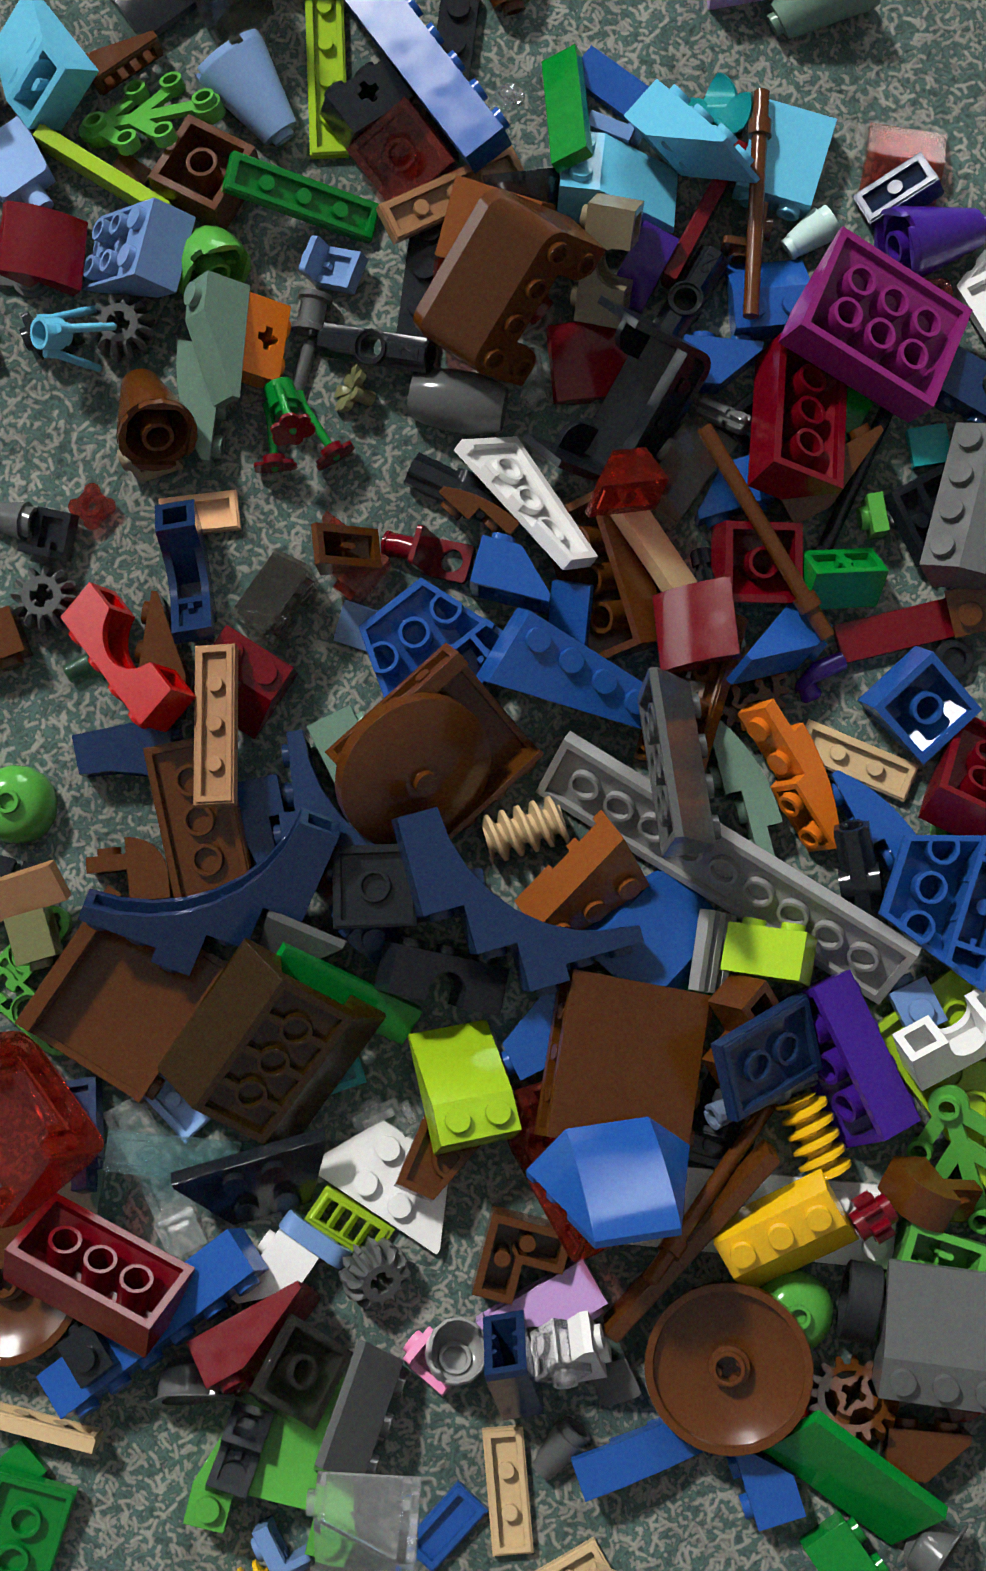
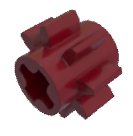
(873, 1217)

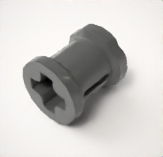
(311, 311)

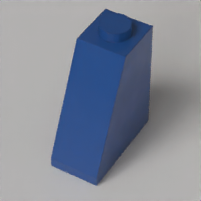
(529, 1039)

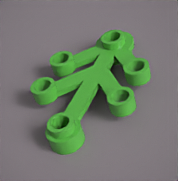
(103, 129)
(961, 1149)

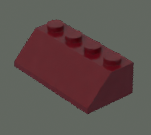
(796, 427)
(97, 1273)

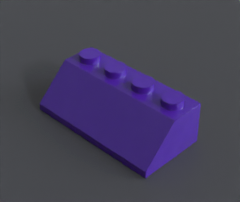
(857, 1067)

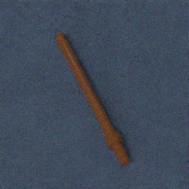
(759, 133)
(805, 601)
(673, 1248)

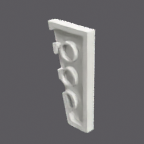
(527, 495)

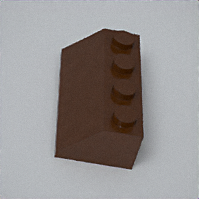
(622, 587)

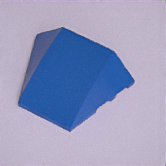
(416, 626)
(941, 900)
(668, 925)
(617, 1180)

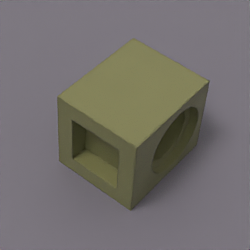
(34, 938)

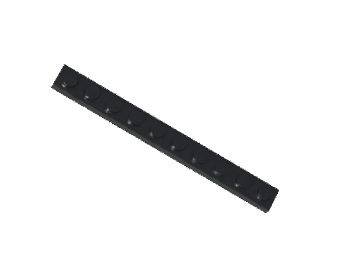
(458, 28)

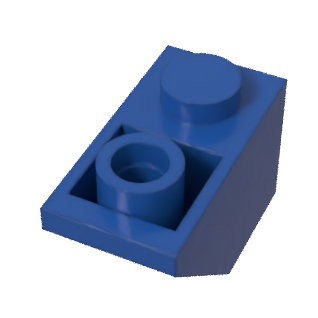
(727, 355)
(720, 501)
(769, 1489)

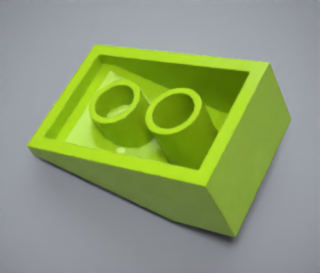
(463, 1087)

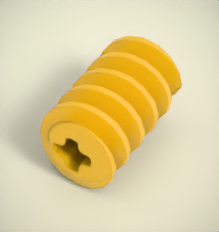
(815, 1135)

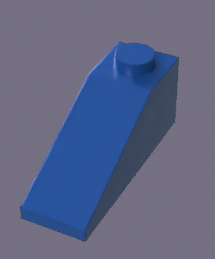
(780, 648)

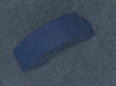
(187, 571)

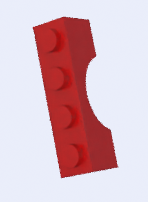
(102, 628)

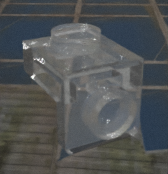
(375, 1111)
(553, 1356)

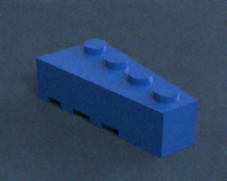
(556, 667)

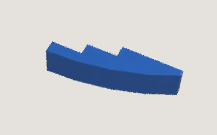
(630, 1458)

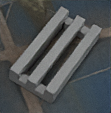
(708, 951)

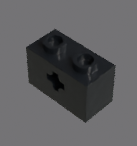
(363, 100)

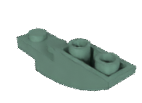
(195, 396)
(739, 773)

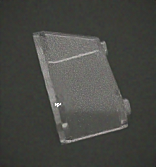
(365, 1522)

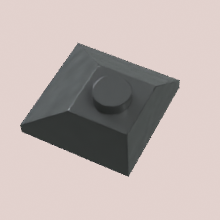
(301, 935)

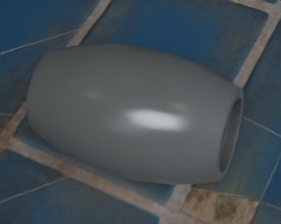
(458, 401)

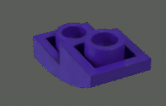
(647, 262)

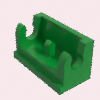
(845, 577)

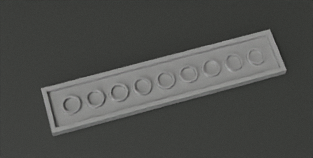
(734, 873)

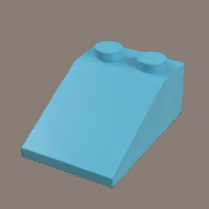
(624, 173)

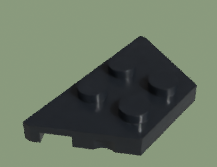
(256, 1179)

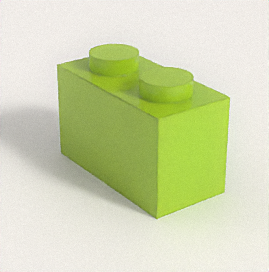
(769, 952)

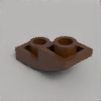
(466, 504)

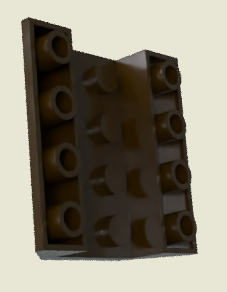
(265, 1047)

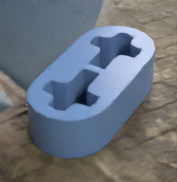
(313, 1239)

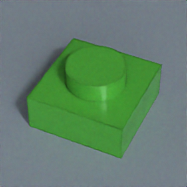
(873, 516)

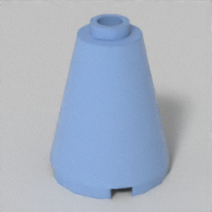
(250, 87)

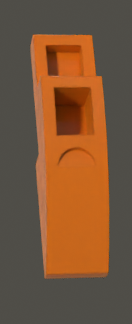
(802, 780)

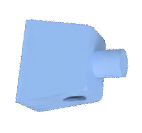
(23, 166)

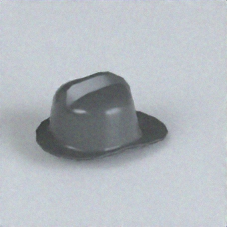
(182, 1386)
(932, 1548)

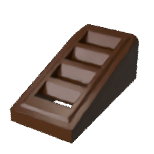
(123, 60)

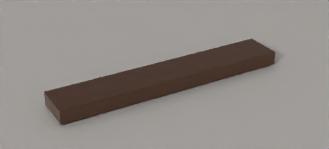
(734, 1194)

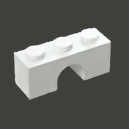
(938, 1053)

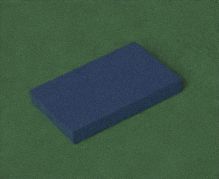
(766, 1056)

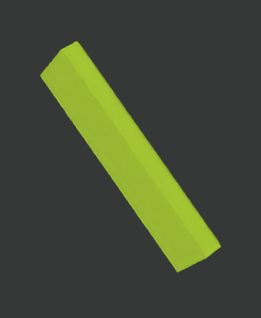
(93, 167)

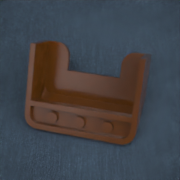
(499, 279)

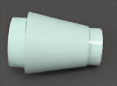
(811, 232)

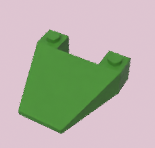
(281, 1475)

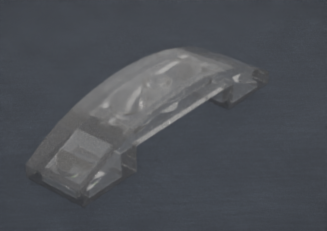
(175, 1214)

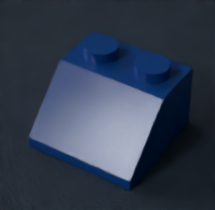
(779, 291)
(508, 575)
(920, 704)

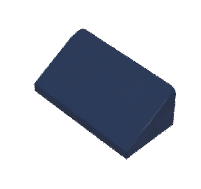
(906, 185)

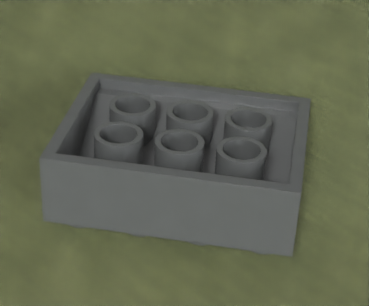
(957, 530)
(676, 765)
(932, 1336)

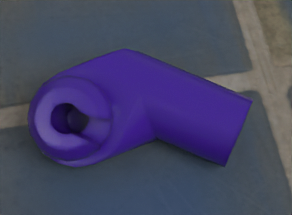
(816, 672)

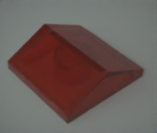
(893, 145)
(400, 151)

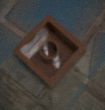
(194, 171)

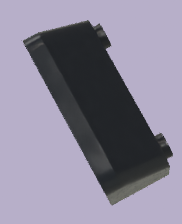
(643, 402)

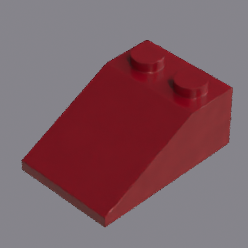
(958, 785)
(237, 1347)

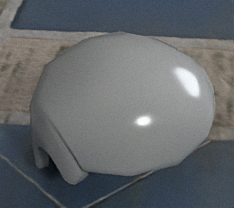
(455, 1351)

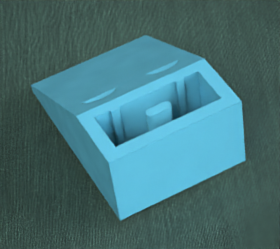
(42, 66)
(687, 138)

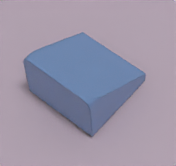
(347, 628)

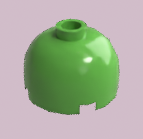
(215, 251)
(26, 804)
(806, 1300)

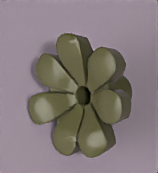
(353, 390)

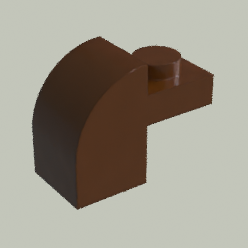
(143, 863)
(926, 1197)

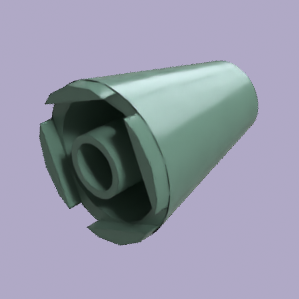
(803, 16)

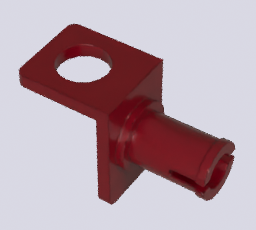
(427, 553)

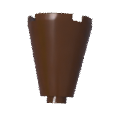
(153, 423)

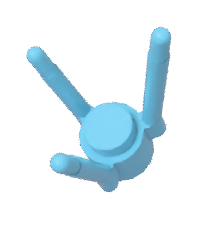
(52, 334)

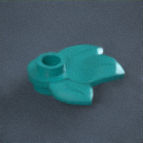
(726, 104)

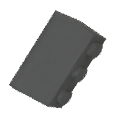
(361, 1411)

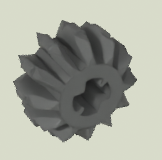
(132, 338)
(36, 587)
(374, 1273)

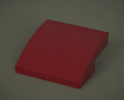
(42, 247)
(582, 361)
(696, 625)

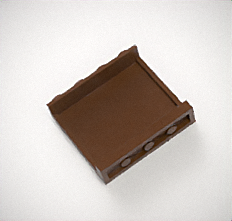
(511, 749)
(116, 1007)
(622, 1055)

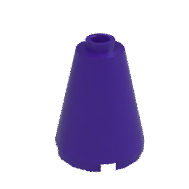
(929, 236)

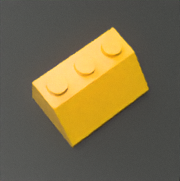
(784, 1231)

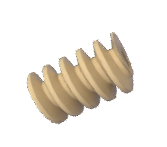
(524, 829)

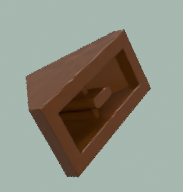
(345, 548)

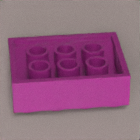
(877, 326)

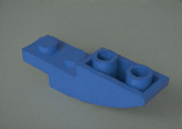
(865, 804)

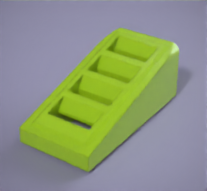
(345, 1202)

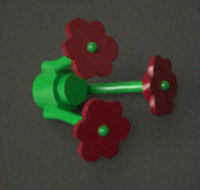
(292, 428)

